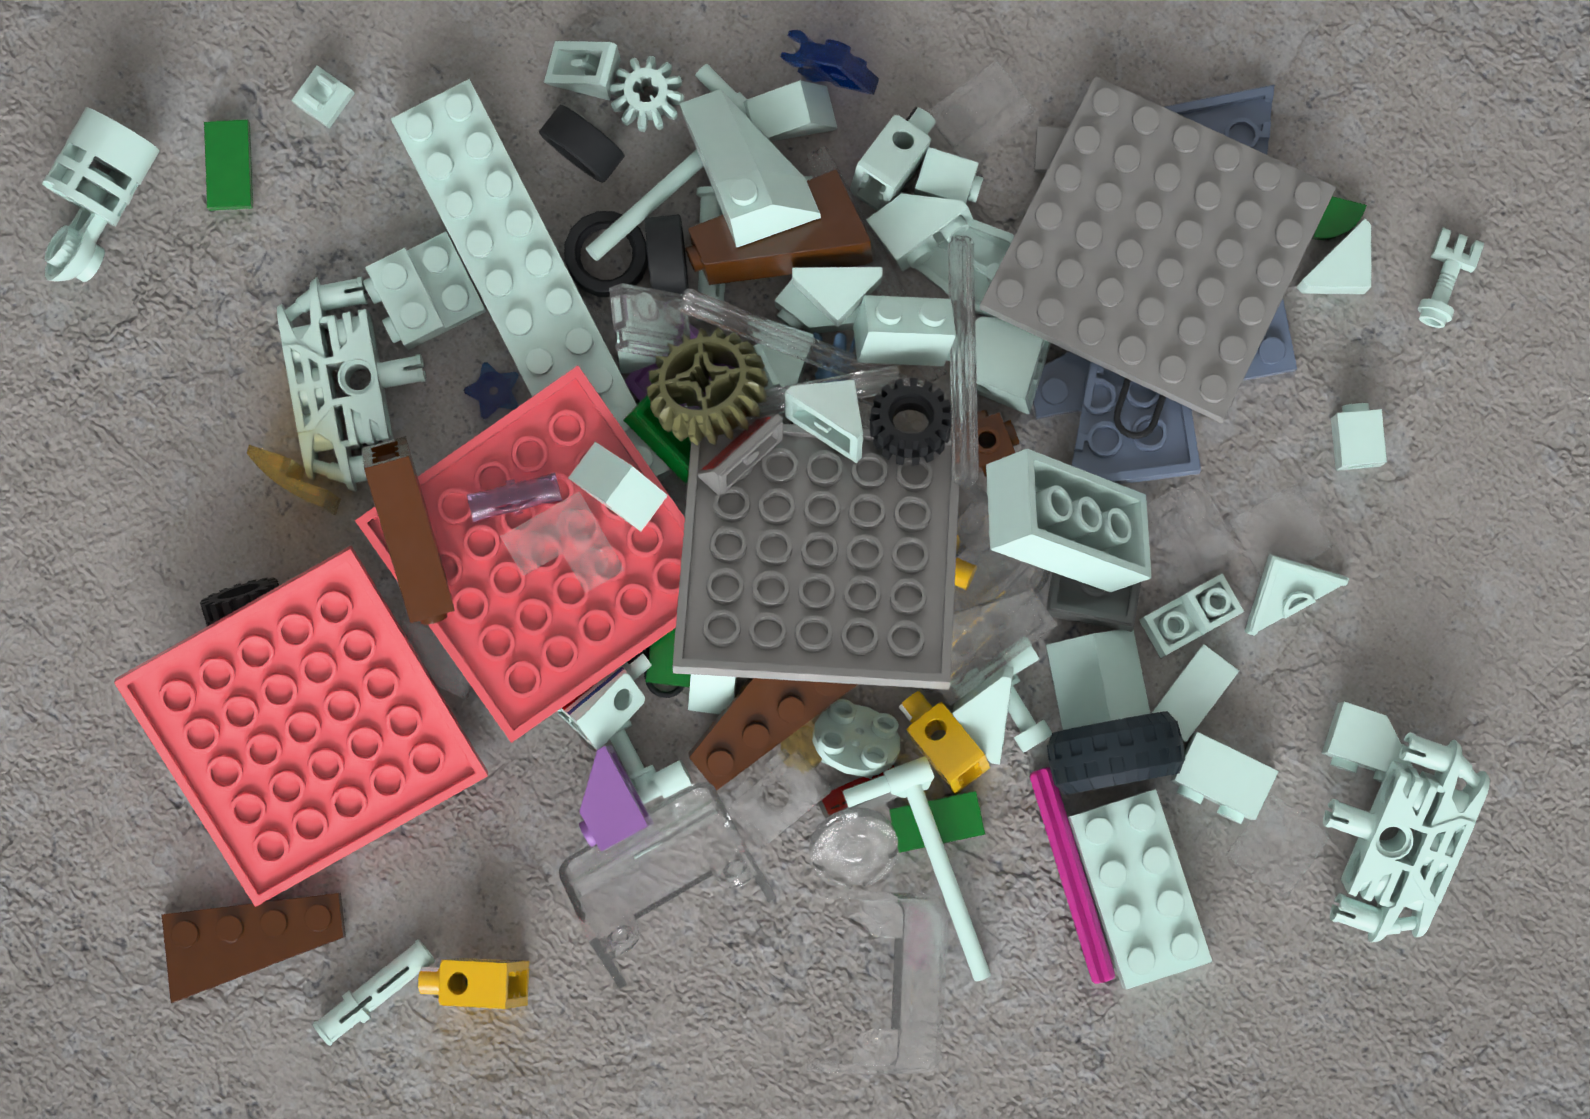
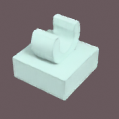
(323, 96)

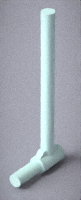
(666, 186)
(910, 781)

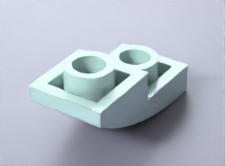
(1191, 615)

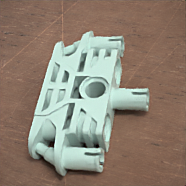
(313, 384)
(1411, 866)

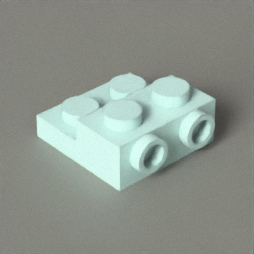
(423, 291)

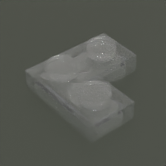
(566, 530)

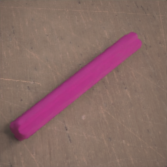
(1072, 876)

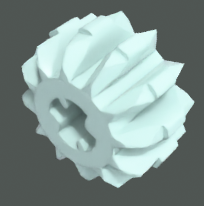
(662, 86)

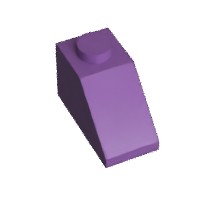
(611, 803)

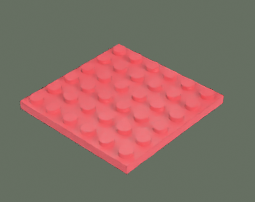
(539, 636)
(302, 726)

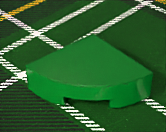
(1338, 218)

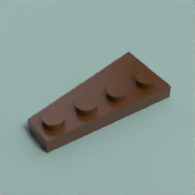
(759, 721)
(233, 941)

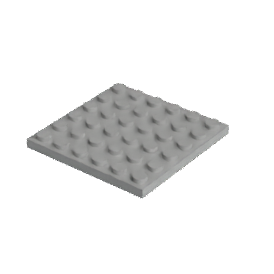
(1158, 248)
(820, 567)

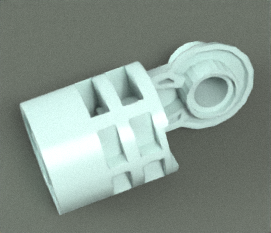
(98, 195)

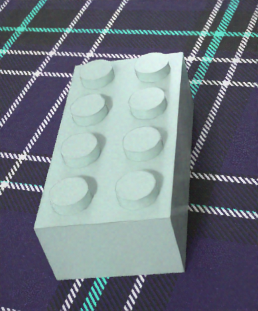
(1068, 521)
(1139, 889)

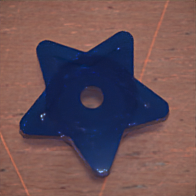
(481, 390)

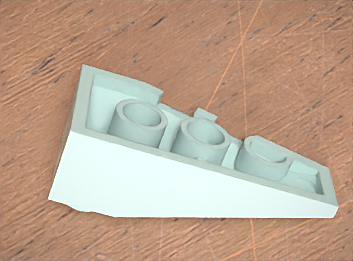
(748, 174)

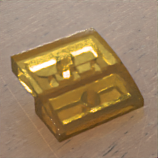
(289, 475)

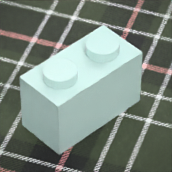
(904, 330)
(1224, 778)

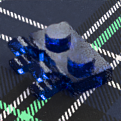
(830, 63)

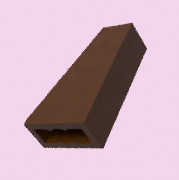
(830, 241)
(408, 531)

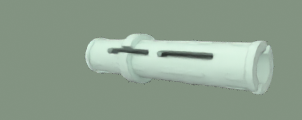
(331, 1025)

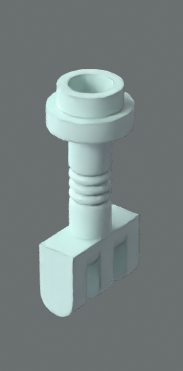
(1436, 310)

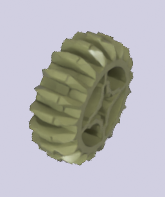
(728, 397)

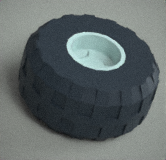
(1115, 752)

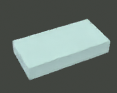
(1197, 690)

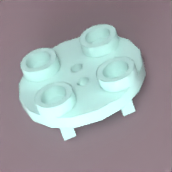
(856, 739)

